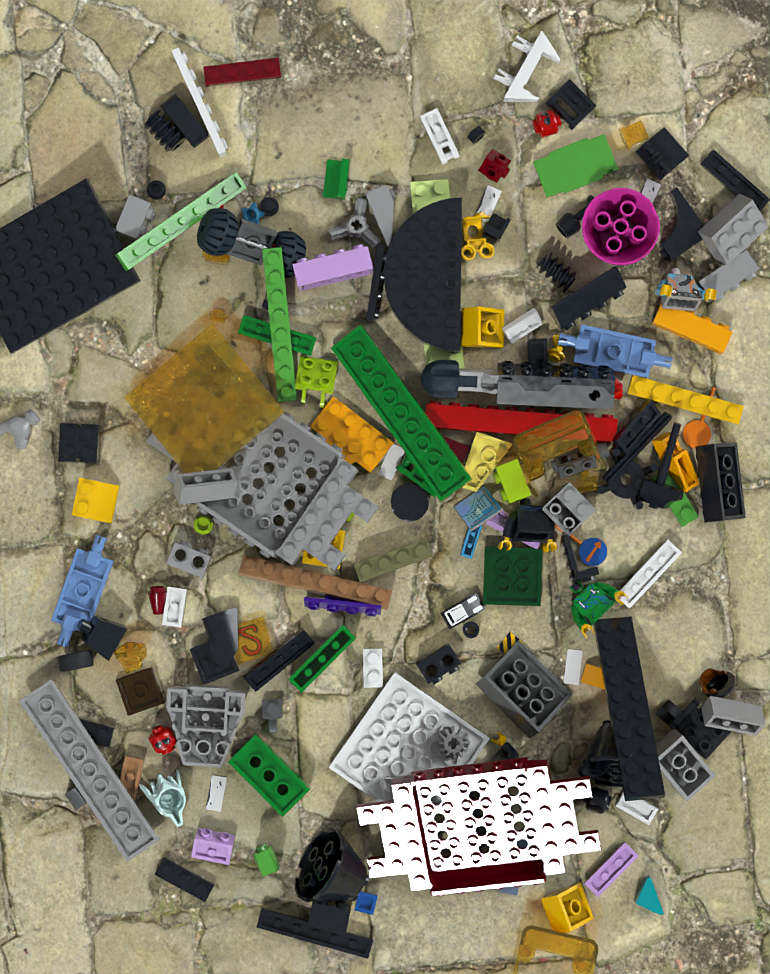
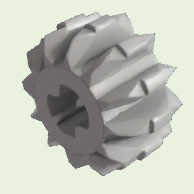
(448, 738)

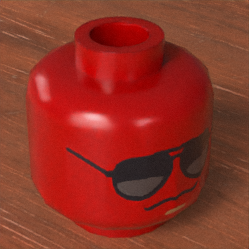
(546, 123)
(162, 739)

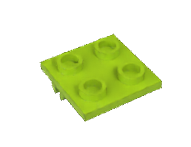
(316, 375)

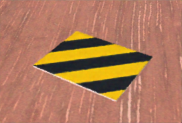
(508, 642)

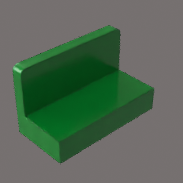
(336, 179)

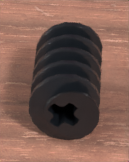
(164, 132)
(556, 271)

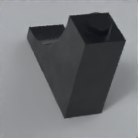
(685, 229)

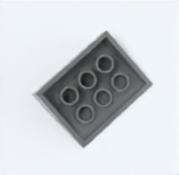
(524, 689)

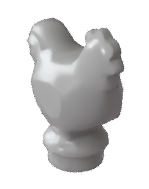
(20, 427)

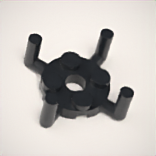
(633, 489)

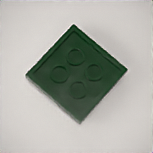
(512, 576)

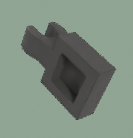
(272, 710)

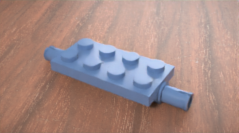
(614, 349)
(82, 589)

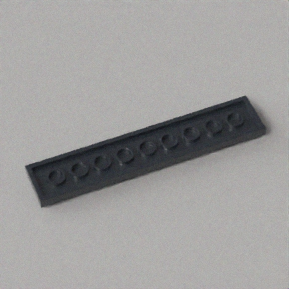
(628, 709)

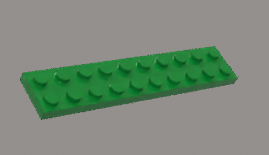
(401, 413)

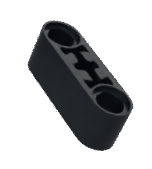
(184, 120)

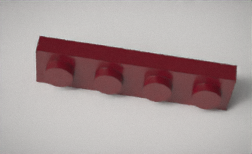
(242, 72)

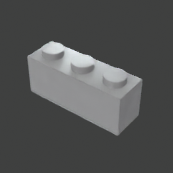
(730, 275)
(205, 486)
(733, 715)

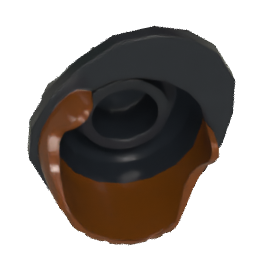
(716, 683)

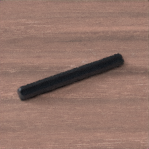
(626, 459)

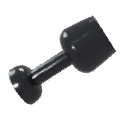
(569, 223)

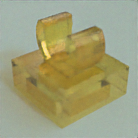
(586, 482)

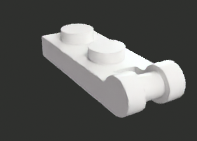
(439, 135)

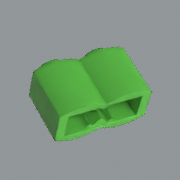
(266, 859)

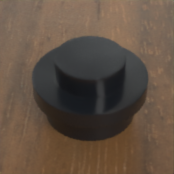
(156, 190)
(269, 206)

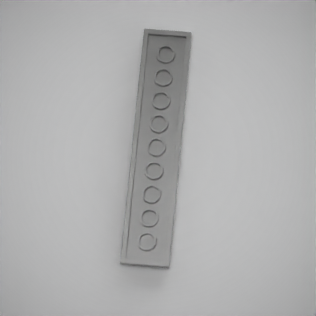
(89, 770)

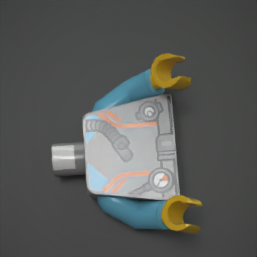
(682, 292)

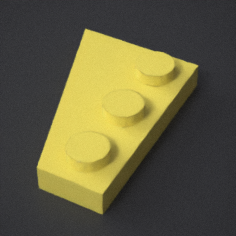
(483, 458)

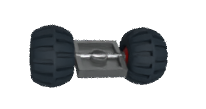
(223, 234)

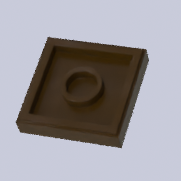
(140, 691)

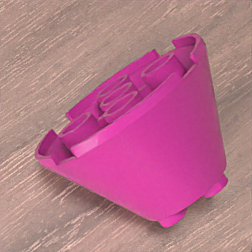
(620, 226)

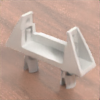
(533, 51)

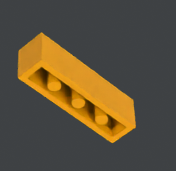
(693, 328)

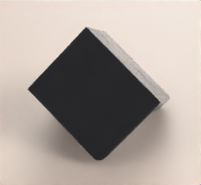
(496, 227)

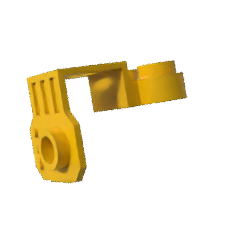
(475, 243)

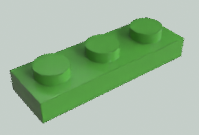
(681, 509)

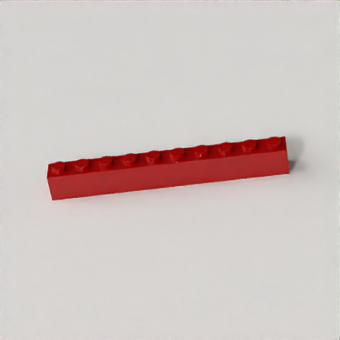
(509, 420)

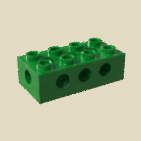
(269, 788)

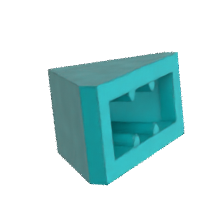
(648, 897)

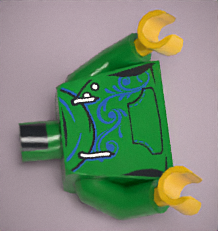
(592, 603)

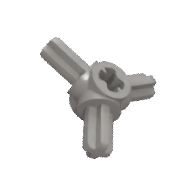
(348, 229)

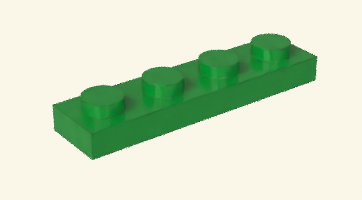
(261, 331)

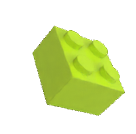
(511, 482)

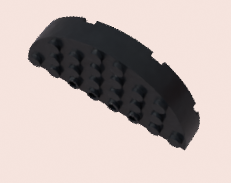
(425, 275)

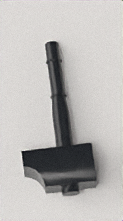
(656, 491)

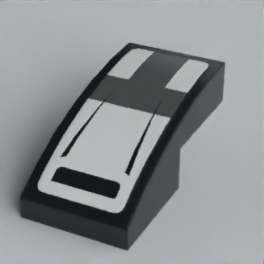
(462, 611)

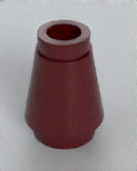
(157, 599)

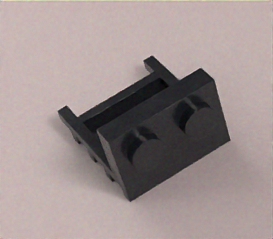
(585, 575)

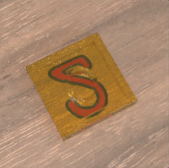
(253, 640)

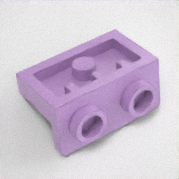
(213, 846)

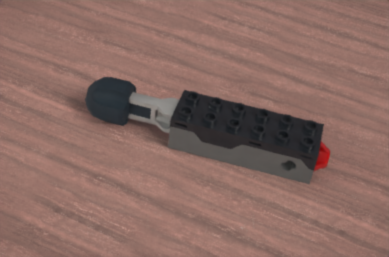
(527, 383)

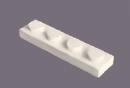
(649, 573)

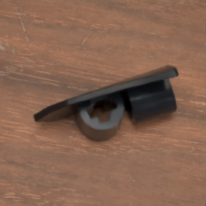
(222, 635)

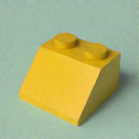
(482, 327)
(95, 500)
(567, 908)

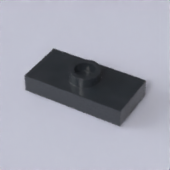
(537, 351)

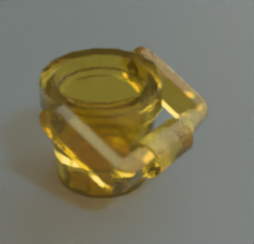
(131, 656)

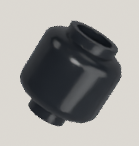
(599, 801)

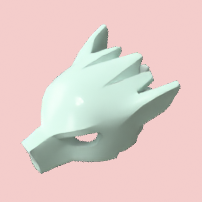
(167, 797)

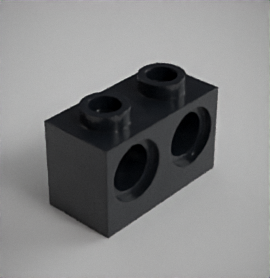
(436, 660)

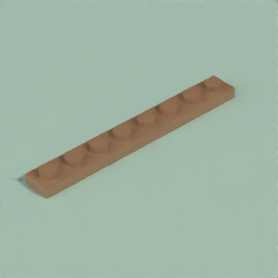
(314, 582)

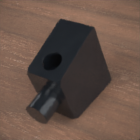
(102, 635)

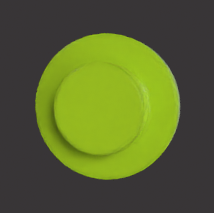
(203, 524)

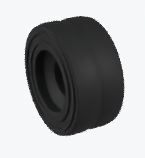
(75, 661)

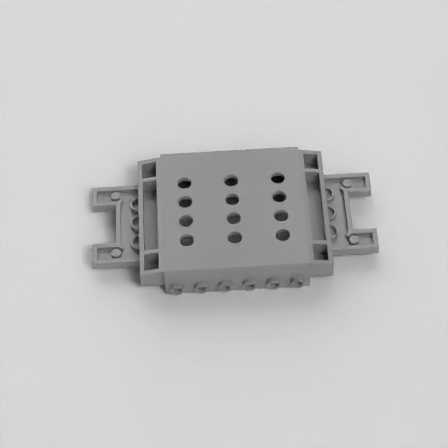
(316, 513)

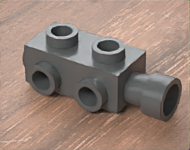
(574, 462)

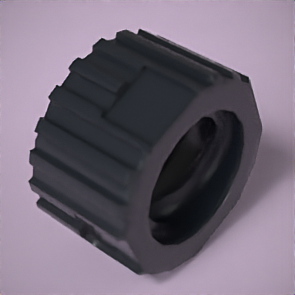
(476, 134)
(476, 629)

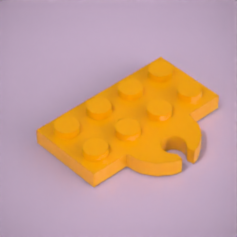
(353, 434)

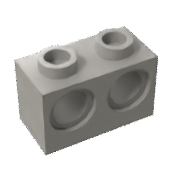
(188, 563)

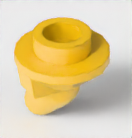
(556, 354)

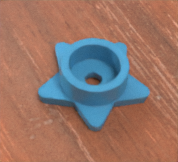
(252, 209)

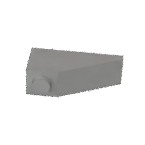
(382, 207)

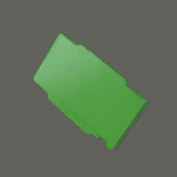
(575, 165)

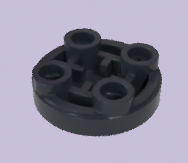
(409, 502)

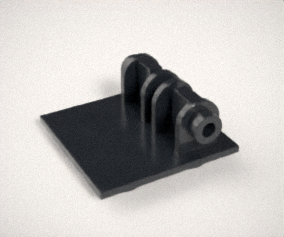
(662, 153)

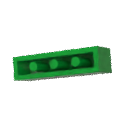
(322, 658)

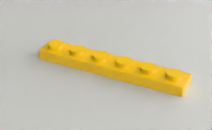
(685, 400)

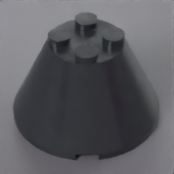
(601, 759)
(330, 870)

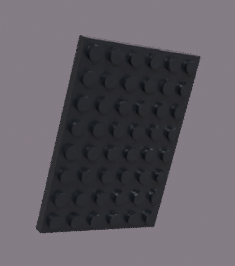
(57, 265)

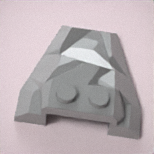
(204, 722)

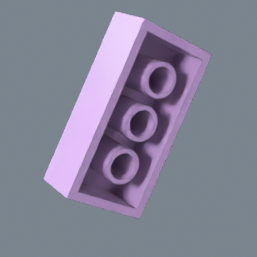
(333, 268)

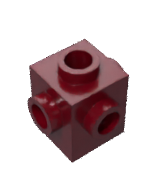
(495, 166)

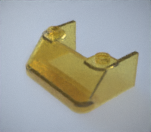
(551, 440)
(533, 938)

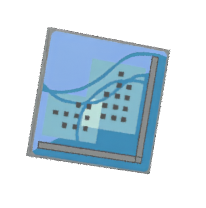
(478, 508)

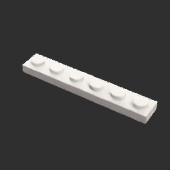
(197, 94)

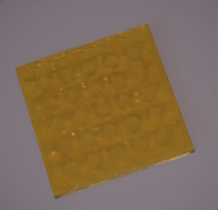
(204, 403)

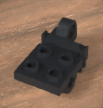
(692, 727)

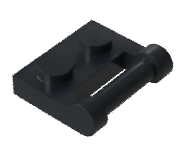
(575, 100)

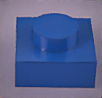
(366, 902)

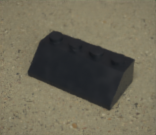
(587, 298)
(720, 482)

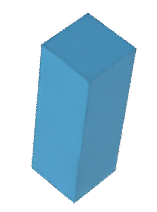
(470, 542)

